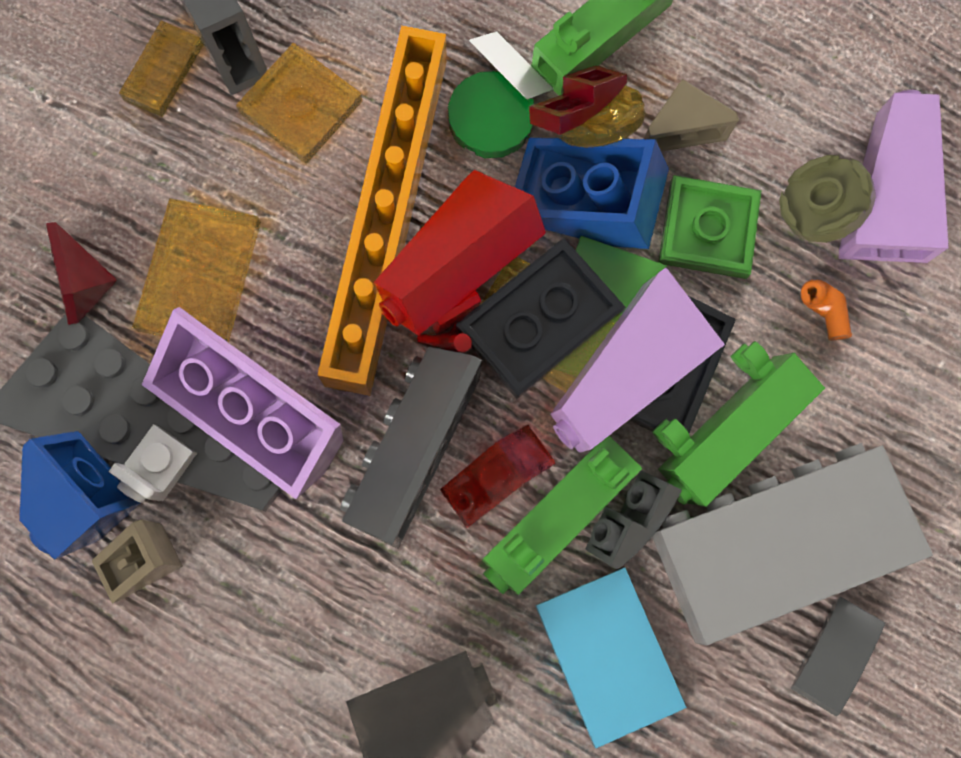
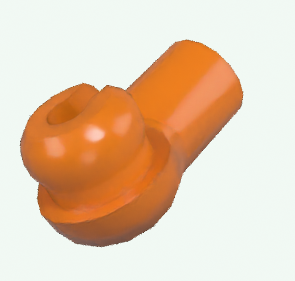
(830, 305)

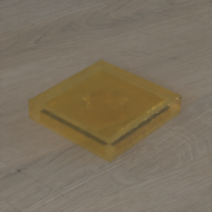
(299, 103)

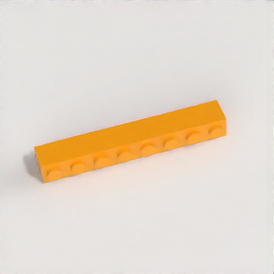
(384, 210)

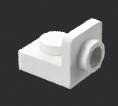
(153, 466)

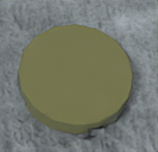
(827, 198)

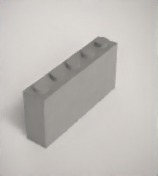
(789, 543)

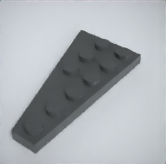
(94, 386)

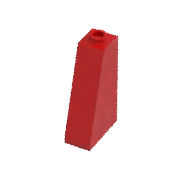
(458, 251)

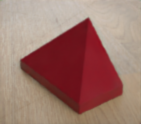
(78, 273)

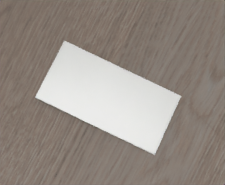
(511, 65)

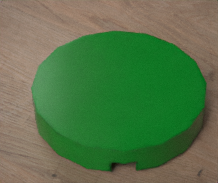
(489, 115)

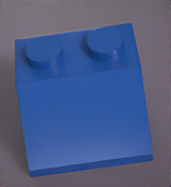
(68, 494)

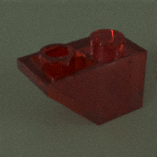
(497, 475)

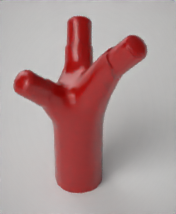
(449, 341)

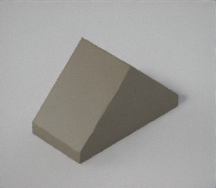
(691, 119)
(136, 559)

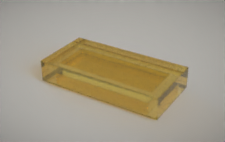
(161, 68)

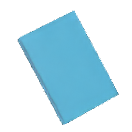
(610, 657)

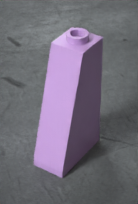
(908, 183)
(639, 359)

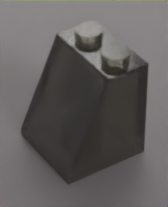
(426, 712)

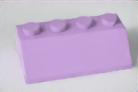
(242, 405)

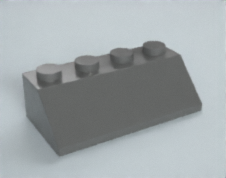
(413, 444)

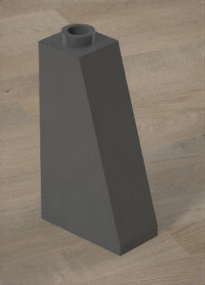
(227, 41)

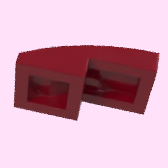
(582, 98)

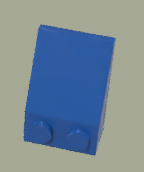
(596, 191)

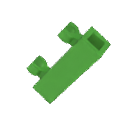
(591, 36)
(740, 428)
(559, 517)

